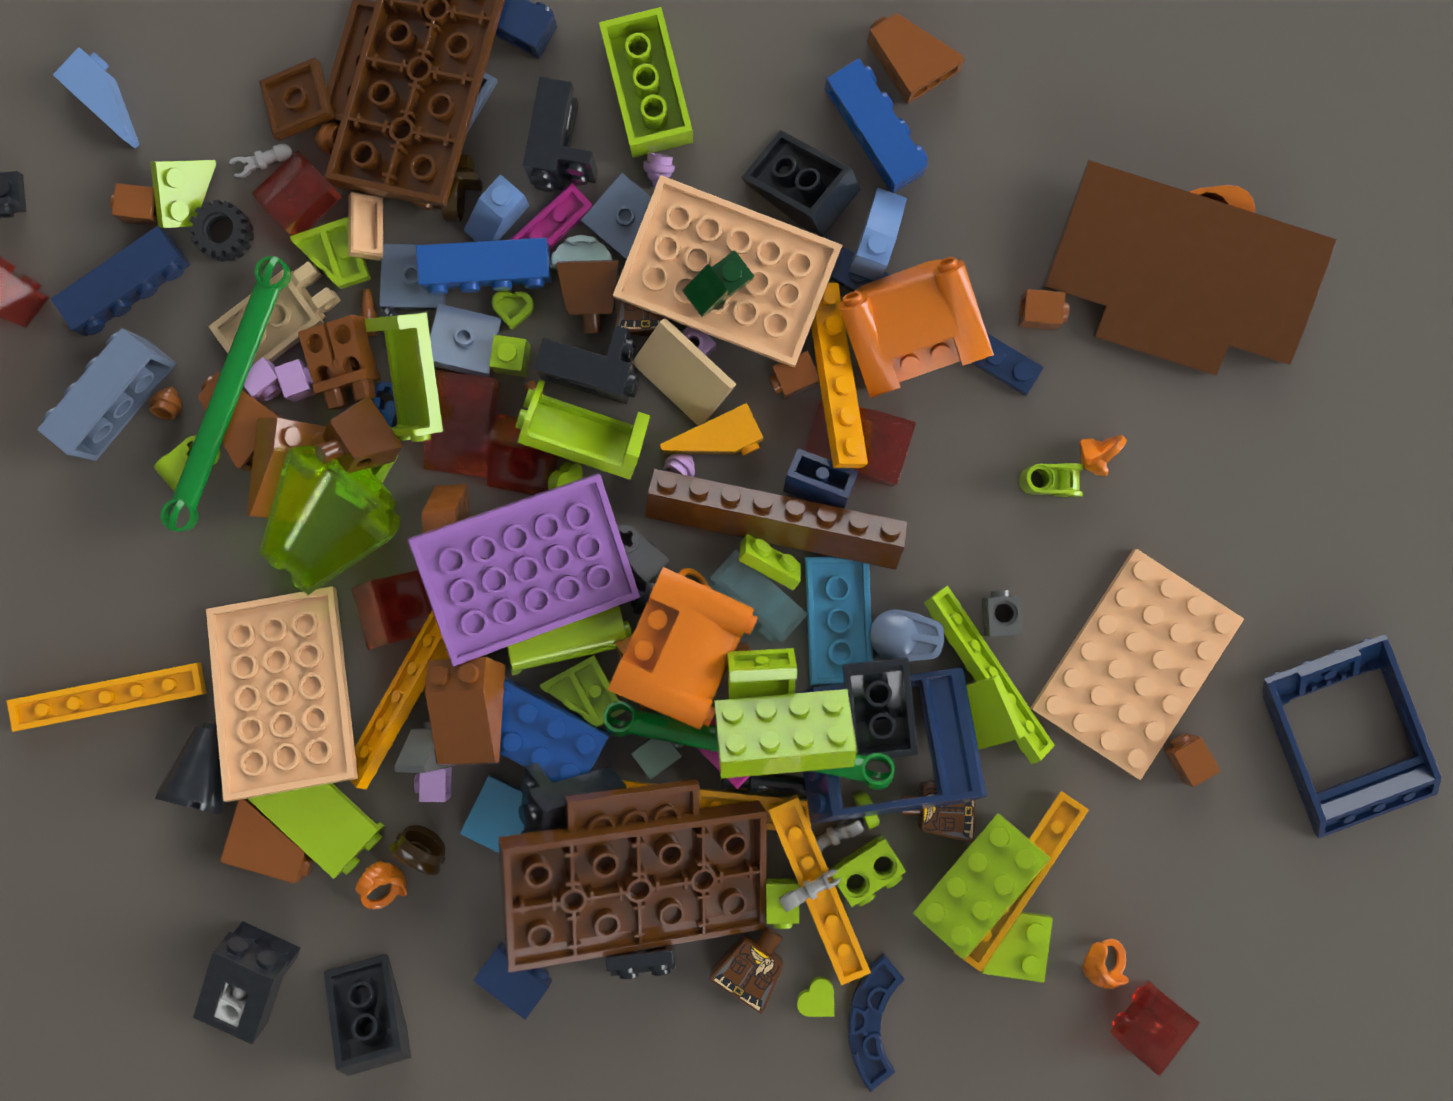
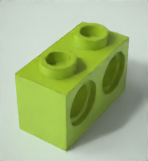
(862, 863)

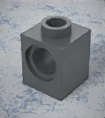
(1012, 625)

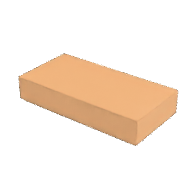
(365, 226)

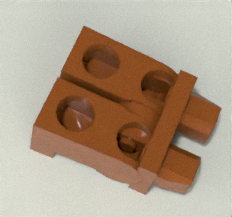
(340, 360)

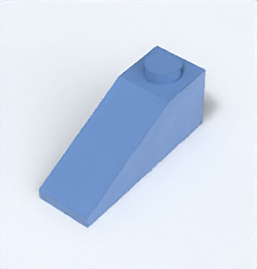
(98, 90)
(878, 235)

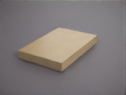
(683, 372)

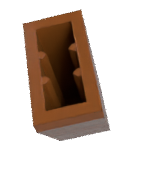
(912, 56)
(241, 431)
(445, 506)
(262, 847)

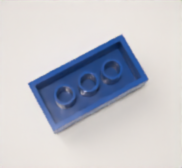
(547, 734)

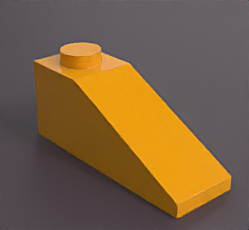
(723, 435)

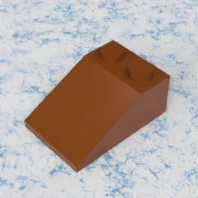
(272, 444)
(465, 710)

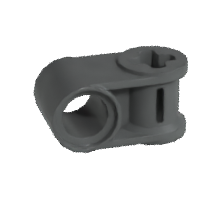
(643, 555)

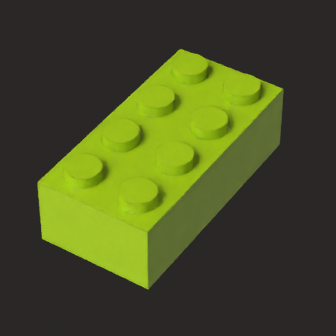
(646, 82)
(784, 733)
(981, 886)

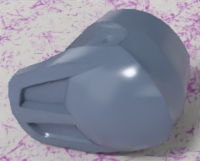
(906, 635)

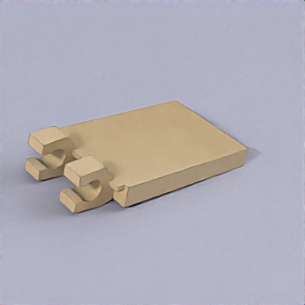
(292, 313)

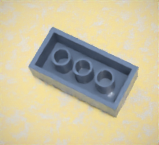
(106, 395)

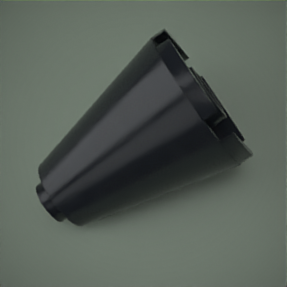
(196, 773)

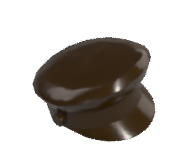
(419, 849)

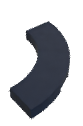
(865, 1021)

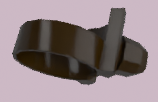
(464, 179)

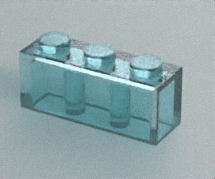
(774, 609)

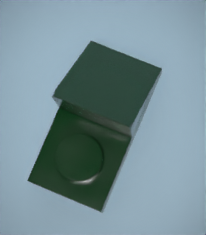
(717, 283)

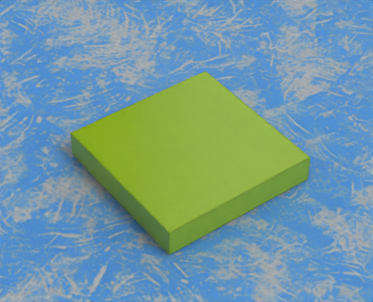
(993, 713)

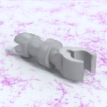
(261, 160)
(845, 829)
(809, 890)

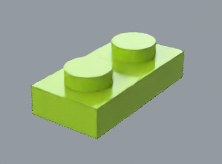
(770, 562)

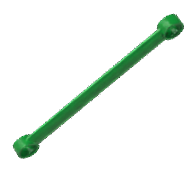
(225, 394)
(671, 730)

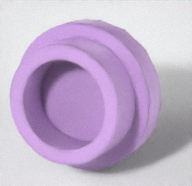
(658, 165)
(680, 464)

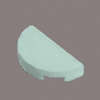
(579, 249)

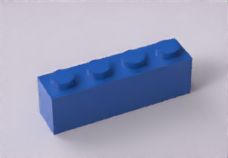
(876, 125)
(483, 265)

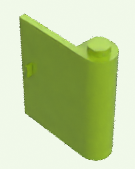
(574, 640)

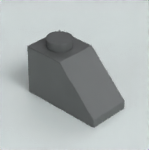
(419, 752)

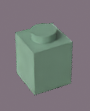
(656, 755)

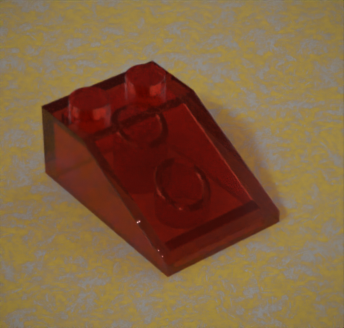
(467, 419)
(884, 438)

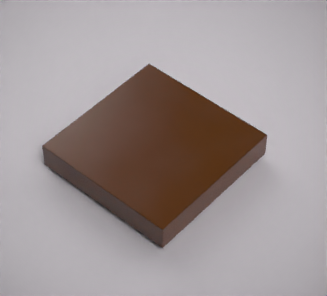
(296, 99)

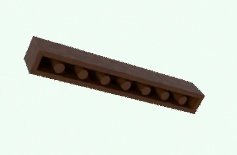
(776, 519)

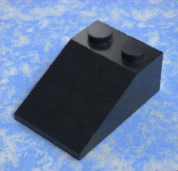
(802, 182)
(881, 707)
(366, 1016)

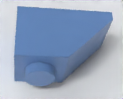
(496, 211)

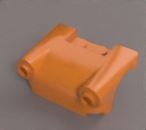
(914, 323)
(681, 649)

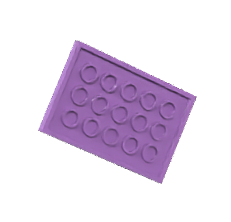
(524, 568)

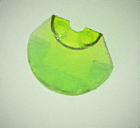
(325, 519)

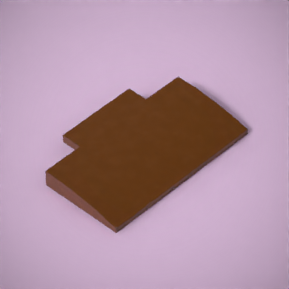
(407, 94)
(1186, 270)
(632, 875)

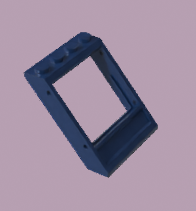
(951, 748)
(1372, 792)

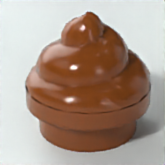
(326, 136)
(166, 403)

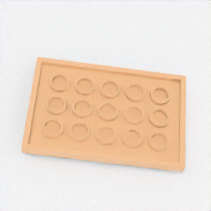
(693, 229)
(1137, 664)
(280, 694)

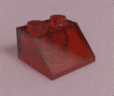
(296, 194)
(19, 295)
(516, 465)
(392, 608)
(1153, 1027)

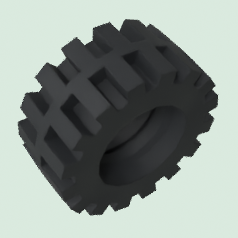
(205, 221)

